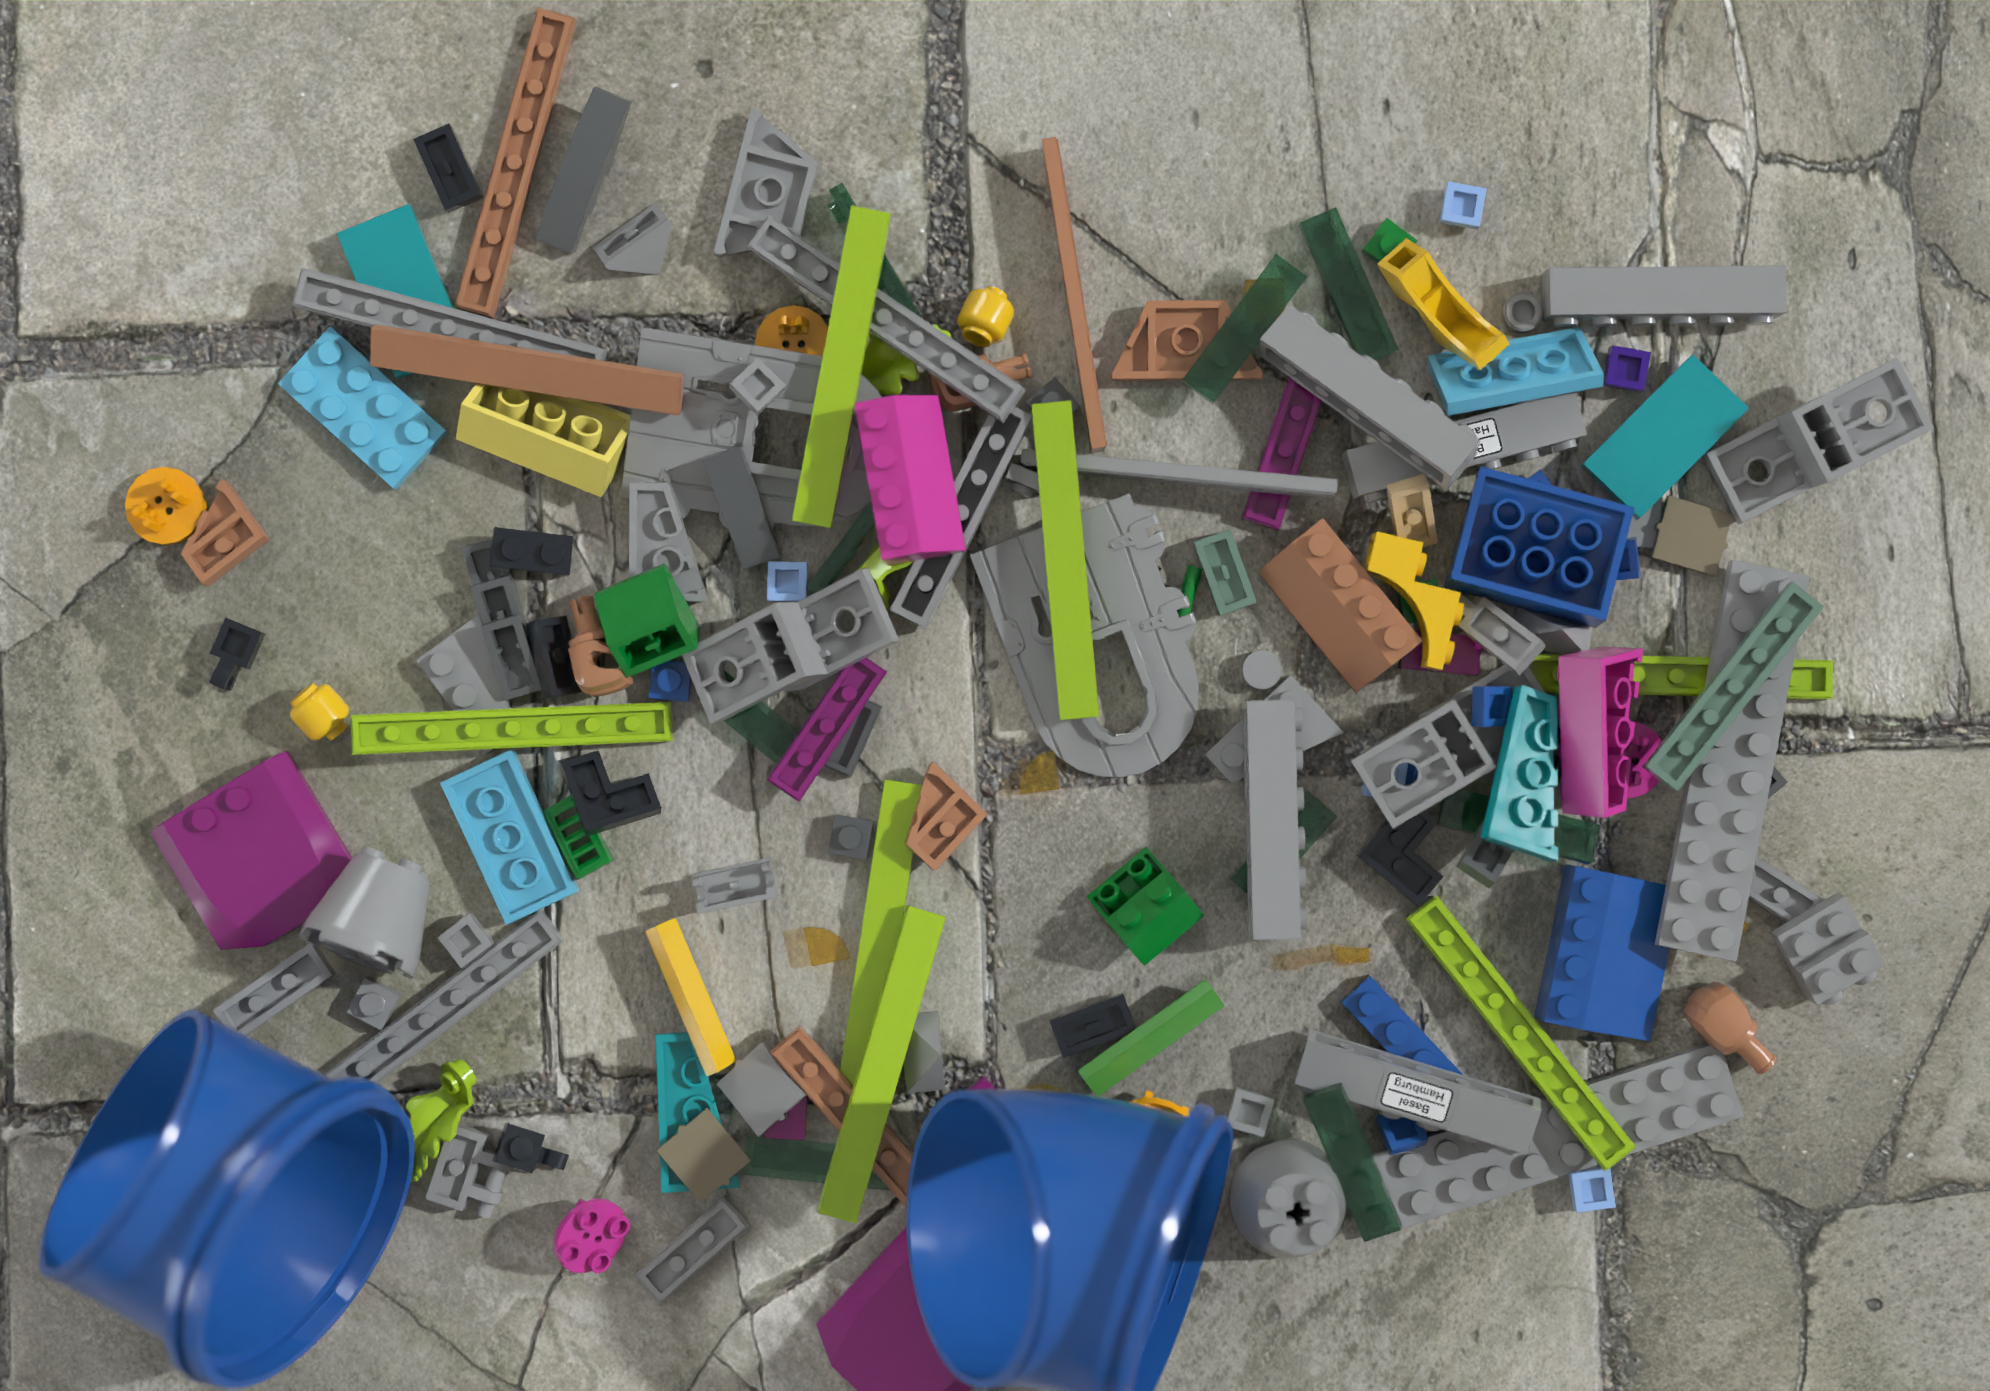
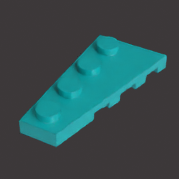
(1524, 782)
(681, 1096)

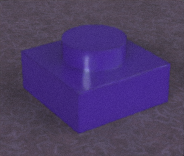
(1626, 368)

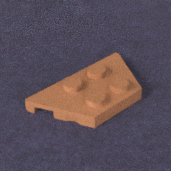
(1172, 339)

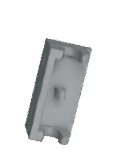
(735, 885)

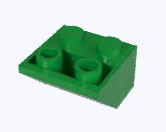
(646, 620)
(1145, 906)

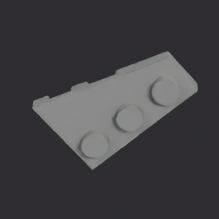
(660, 537)
(464, 671)
(1317, 727)

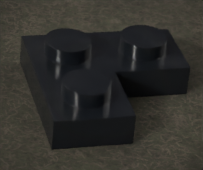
(607, 805)
(1393, 857)

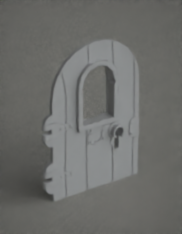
(711, 421)
(1124, 599)

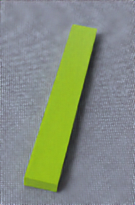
(841, 366)
(1065, 560)
(1688, 674)
(511, 728)
(881, 916)
(1520, 1033)
(881, 1064)

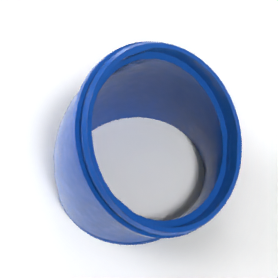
(230, 1200)
(1100, 1262)

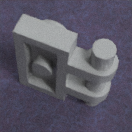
(457, 1170)

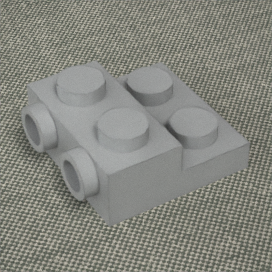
(1828, 950)

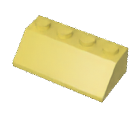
(547, 433)

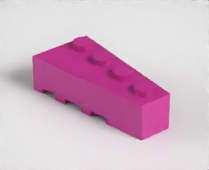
(1596, 728)

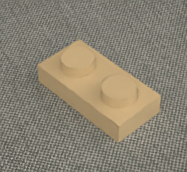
(1412, 510)

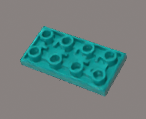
(394, 257)
(1665, 436)

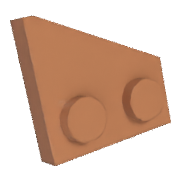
(223, 536)
(941, 818)

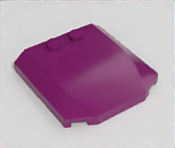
(255, 854)
(878, 1331)

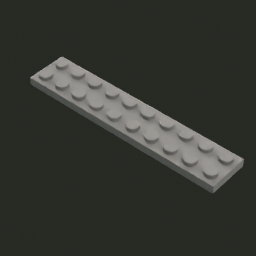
(1729, 788)
(1647, 1101)

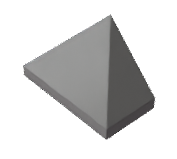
(638, 244)
(1557, 634)
(924, 1056)

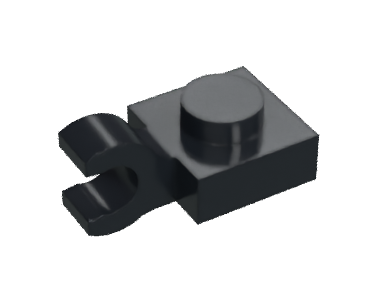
(236, 647)
(523, 1149)

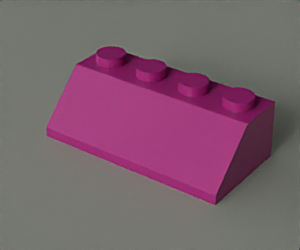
(910, 477)

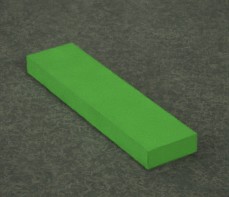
(1151, 1038)

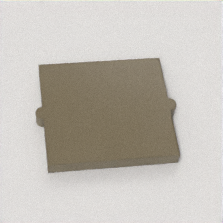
(1691, 536)
(703, 1155)

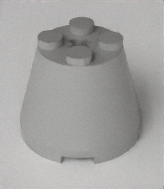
(373, 914)
(1270, 1183)

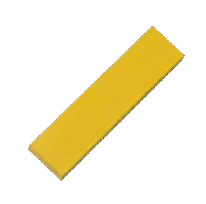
(690, 996)

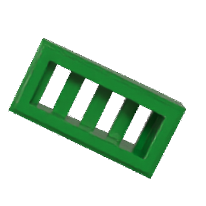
(572, 856)

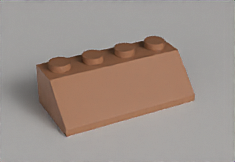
(1339, 606)

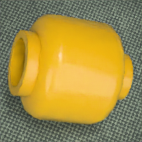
(985, 316)
(319, 712)

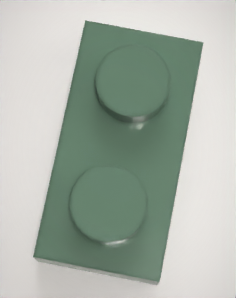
(1224, 572)

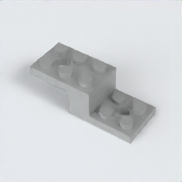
(1818, 441)
(790, 646)
(1442, 749)

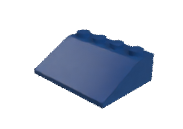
(1539, 547)
(1603, 955)

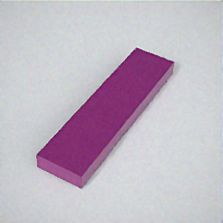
(1283, 452)
(826, 727)

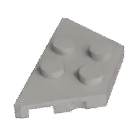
(768, 180)

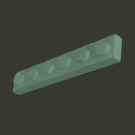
(1733, 686)

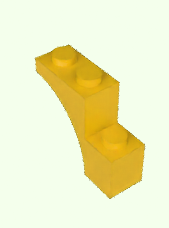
(1444, 311)
(1435, 608)

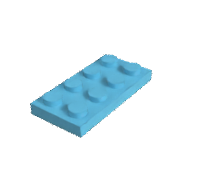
(1522, 372)
(363, 408)
(509, 836)

